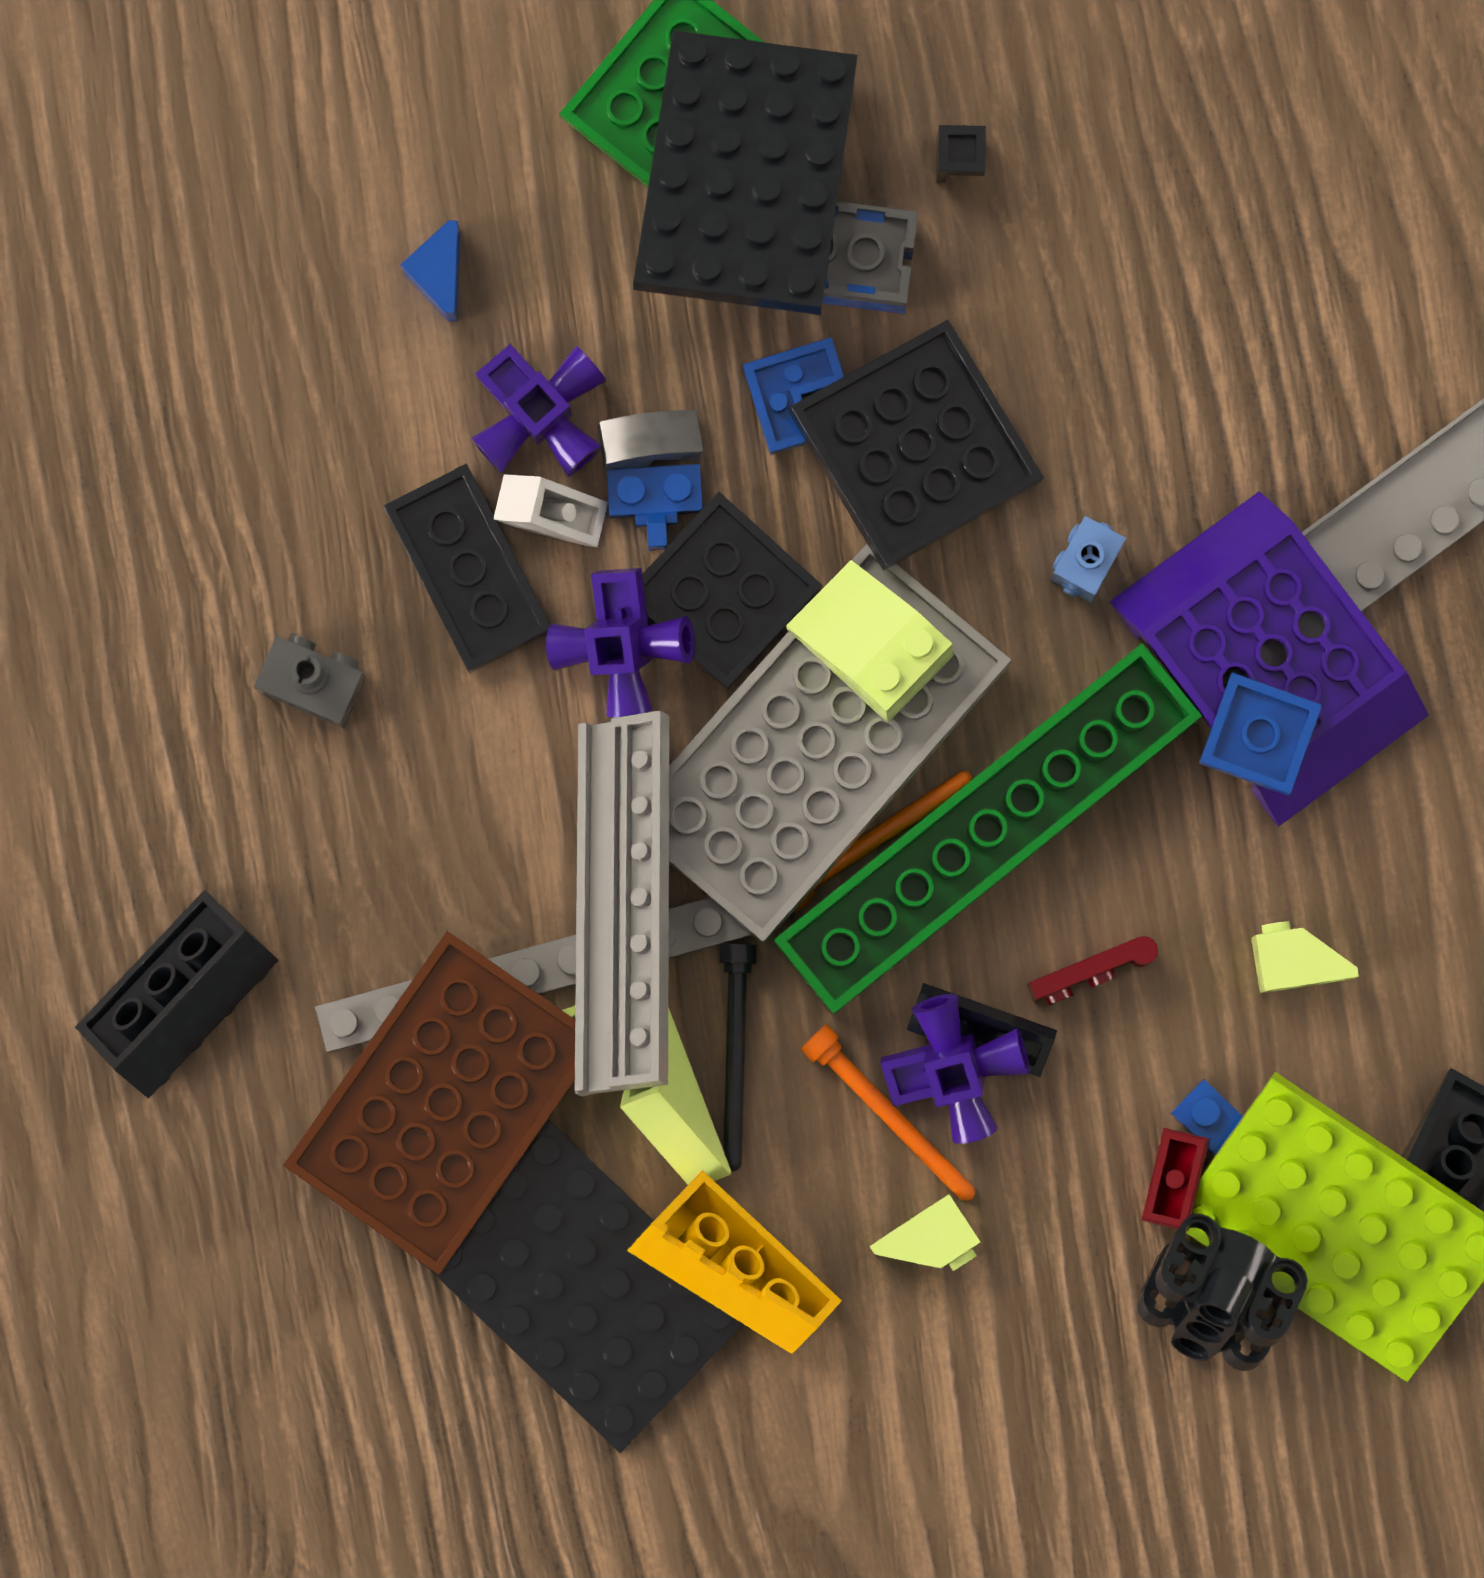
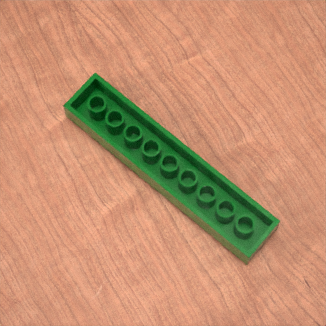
(987, 829)

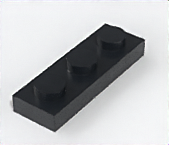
(990, 1023)

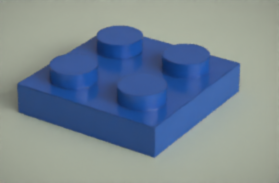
(1260, 734)

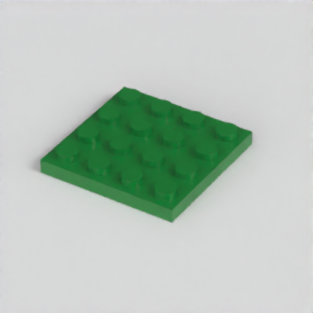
(624, 95)

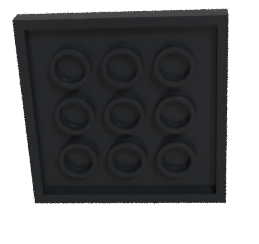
(915, 444)

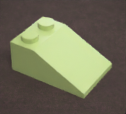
(871, 640)

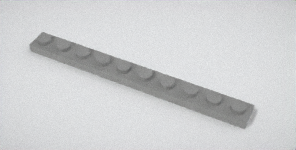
(539, 967)

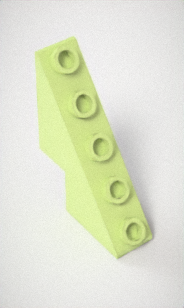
(677, 1117)

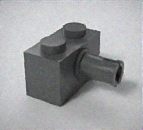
(311, 680)

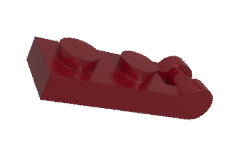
(1095, 969)

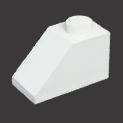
(550, 509)

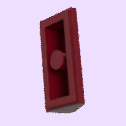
(1175, 1178)

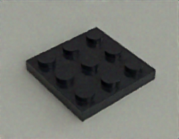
(731, 587)

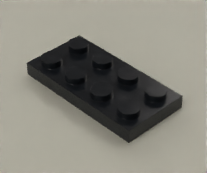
(467, 568)

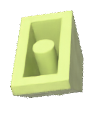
(1296, 959)
(931, 1238)

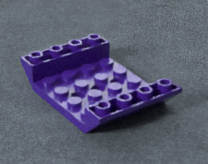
(1250, 586)

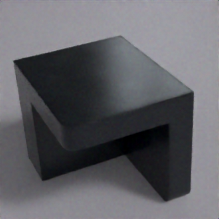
(960, 151)

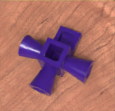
(538, 409)
(620, 640)
(953, 1068)

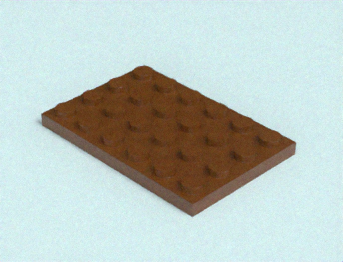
(441, 1103)

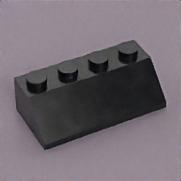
(176, 994)

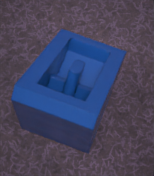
(436, 269)

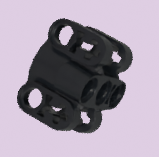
(1221, 1294)

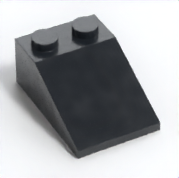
(1451, 1138)

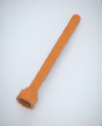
(894, 826)
(826, 1050)

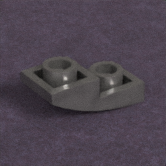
(650, 436)

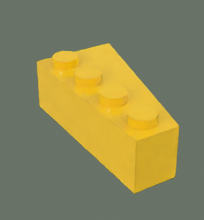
(735, 1265)

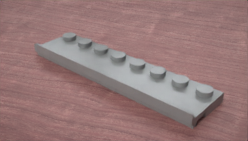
(1400, 519)
(622, 904)

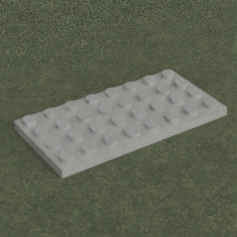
(808, 765)

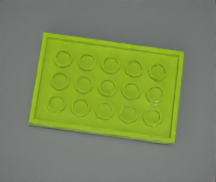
(1377, 1236)

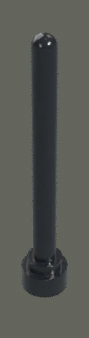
(737, 963)

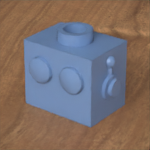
(1071, 569)

